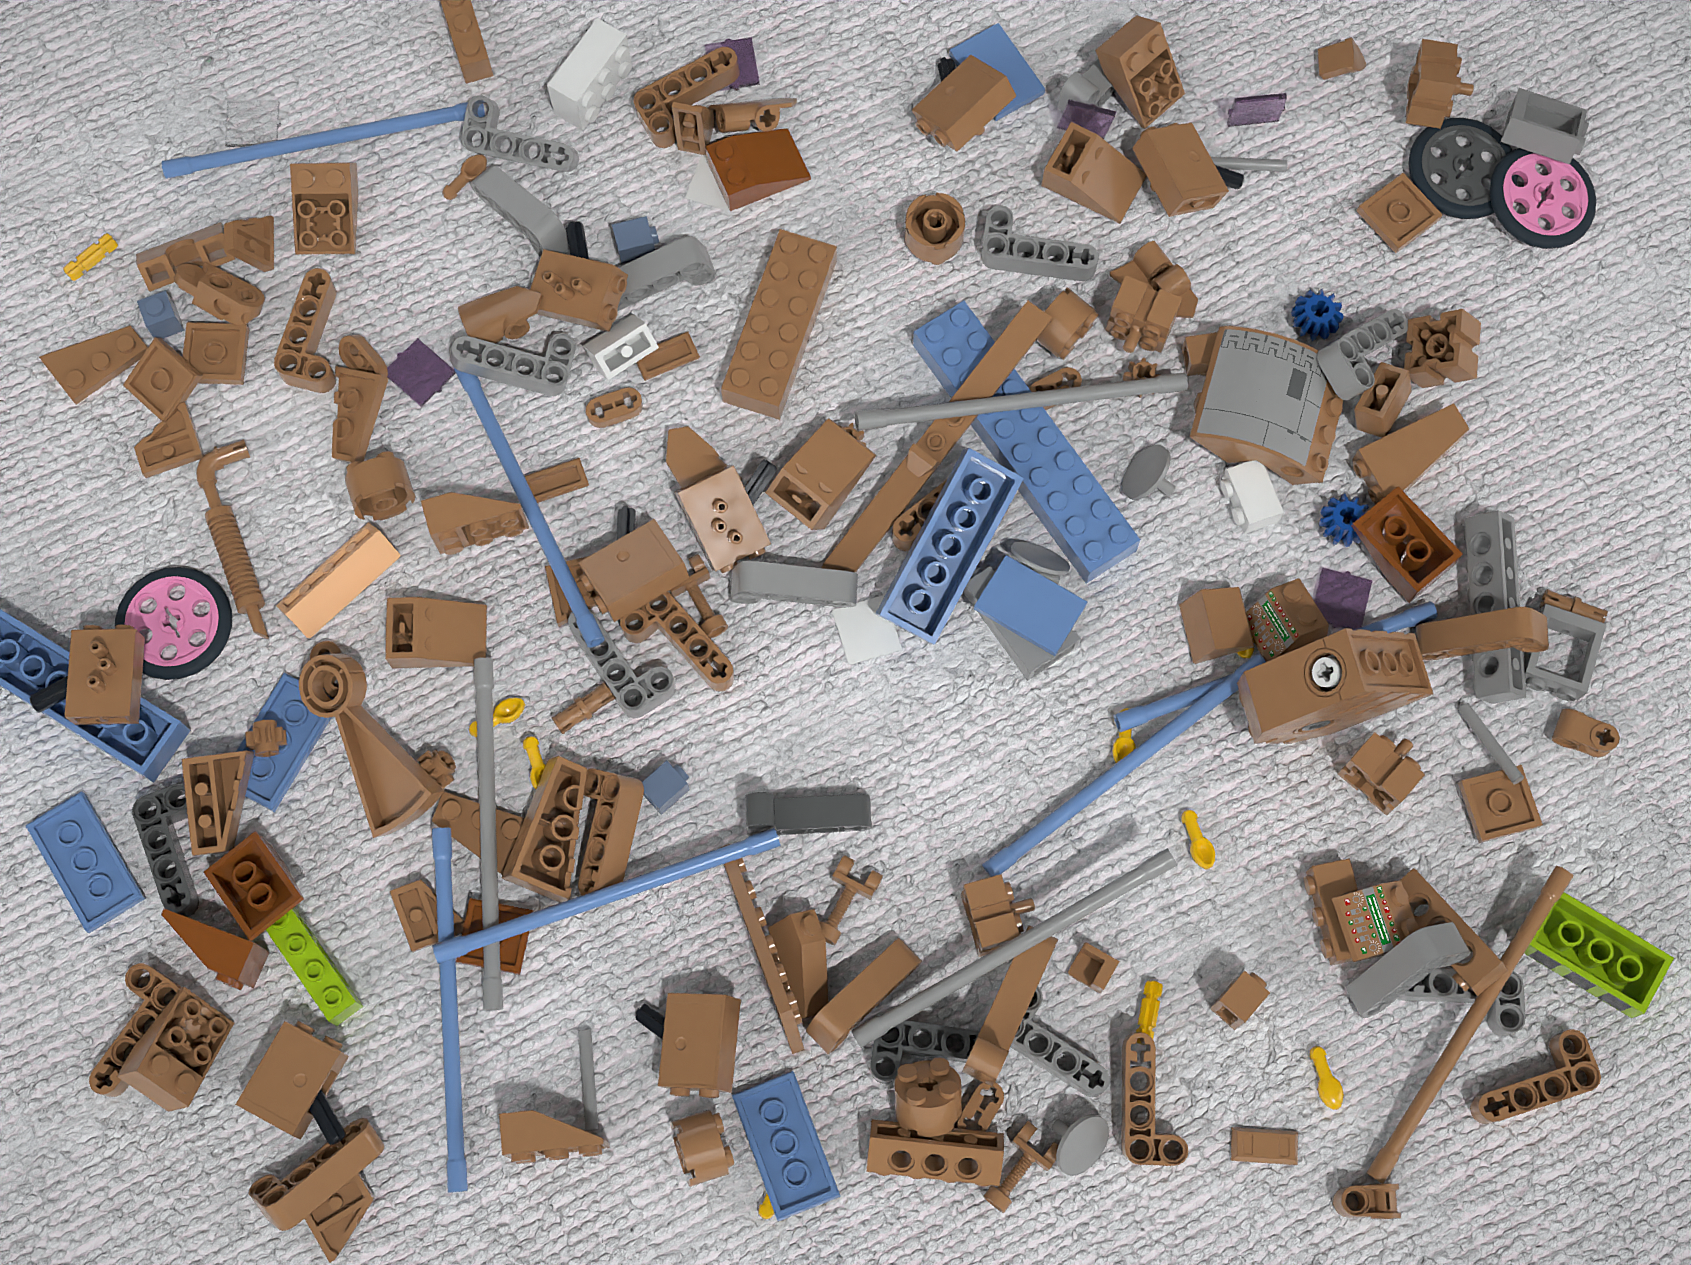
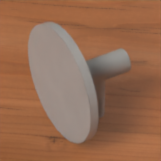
(1148, 473)
(1041, 560)
(1080, 1143)

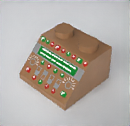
(1285, 620)
(1375, 919)

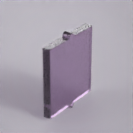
(746, 59)
(1256, 109)
(1087, 116)
(419, 372)
(1342, 598)

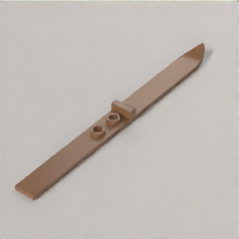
(937, 441)

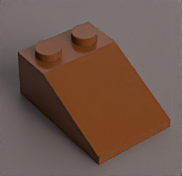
(755, 166)
(1406, 544)
(254, 885)
(231, 957)

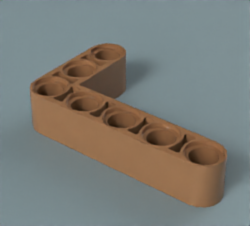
(1008, 1012)

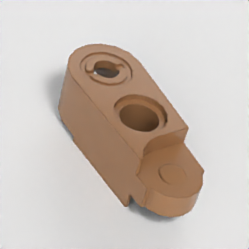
(220, 293)

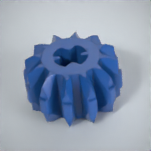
(1328, 313)
(1333, 519)

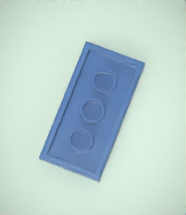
(274, 775)
(85, 862)
(786, 1146)

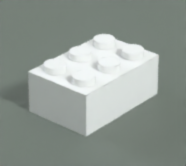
(590, 74)

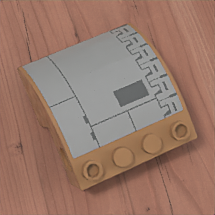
(1267, 405)

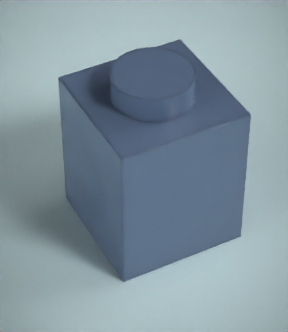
(634, 238)
(160, 315)
(665, 786)

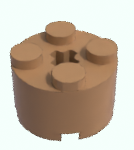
(934, 227)
(1070, 321)
(379, 486)
(928, 1097)
(701, 1147)

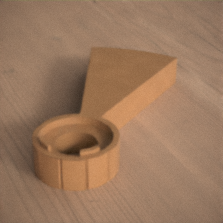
(387, 777)

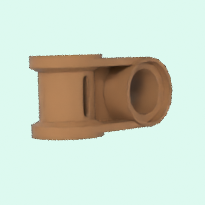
(1580, 733)
(1374, 1201)

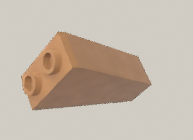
(1408, 452)

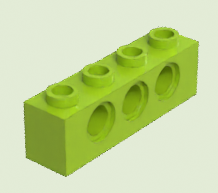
(314, 967)

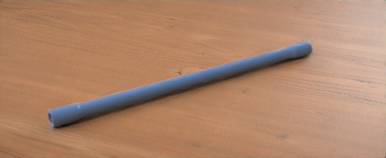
(189, 165)
(584, 619)
(1142, 714)
(1009, 855)
(462, 945)
(456, 1160)

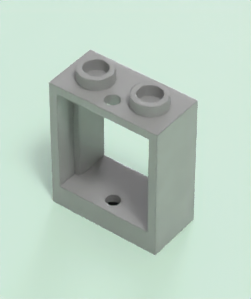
(1545, 126)
(1574, 626)

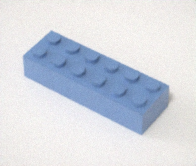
(949, 545)

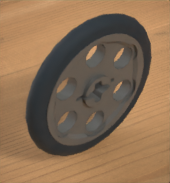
(1424, 164)

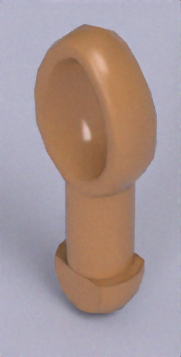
(469, 171)

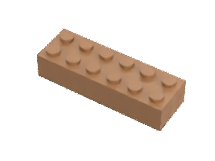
(779, 324)

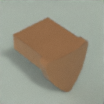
(1340, 59)

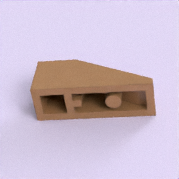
(692, 127)
(803, 956)

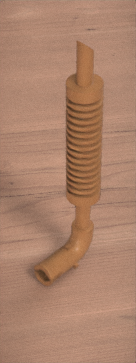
(228, 537)

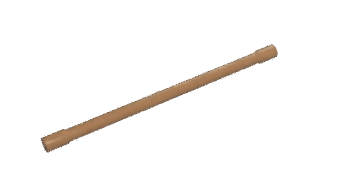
(1389, 1154)

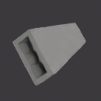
(1026, 656)

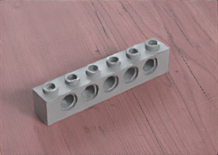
(1503, 591)

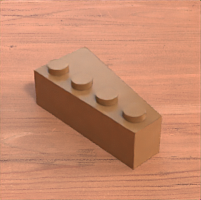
(547, 840)

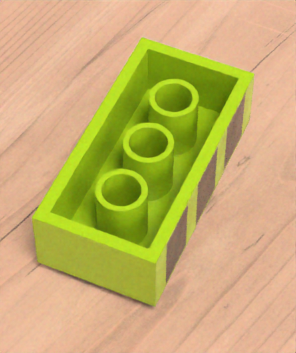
(1599, 956)

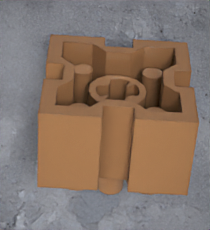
(1434, 83)
(1142, 315)
(1442, 348)
(1382, 771)
(992, 913)

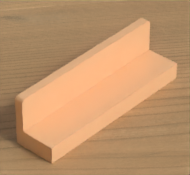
(339, 580)

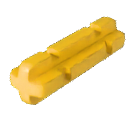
(90, 257)
(1149, 1008)

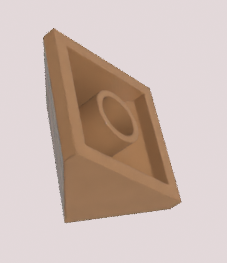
(1216, 623)

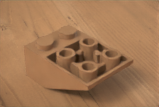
(1141, 69)
(1093, 173)
(324, 207)
(821, 475)
(468, 520)
(434, 633)
(176, 1051)
(535, 1134)

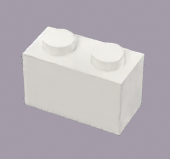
(621, 346)
(1251, 496)

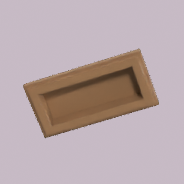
(668, 356)
(557, 480)
(1264, 1146)

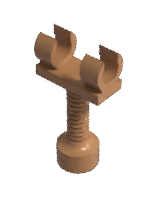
(713, 624)
(830, 927)
(999, 1195)

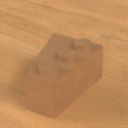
(215, 799)

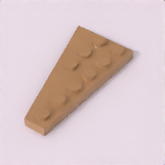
(766, 954)

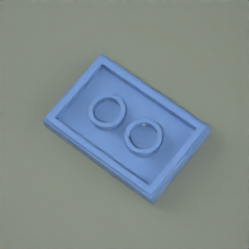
(1000, 53)
(1030, 605)

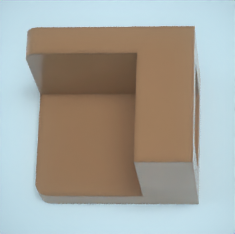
(1093, 967)

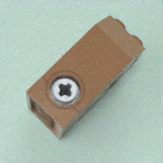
(1332, 685)

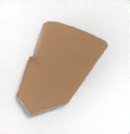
(739, 115)
(1156, 270)
(500, 314)
(690, 456)

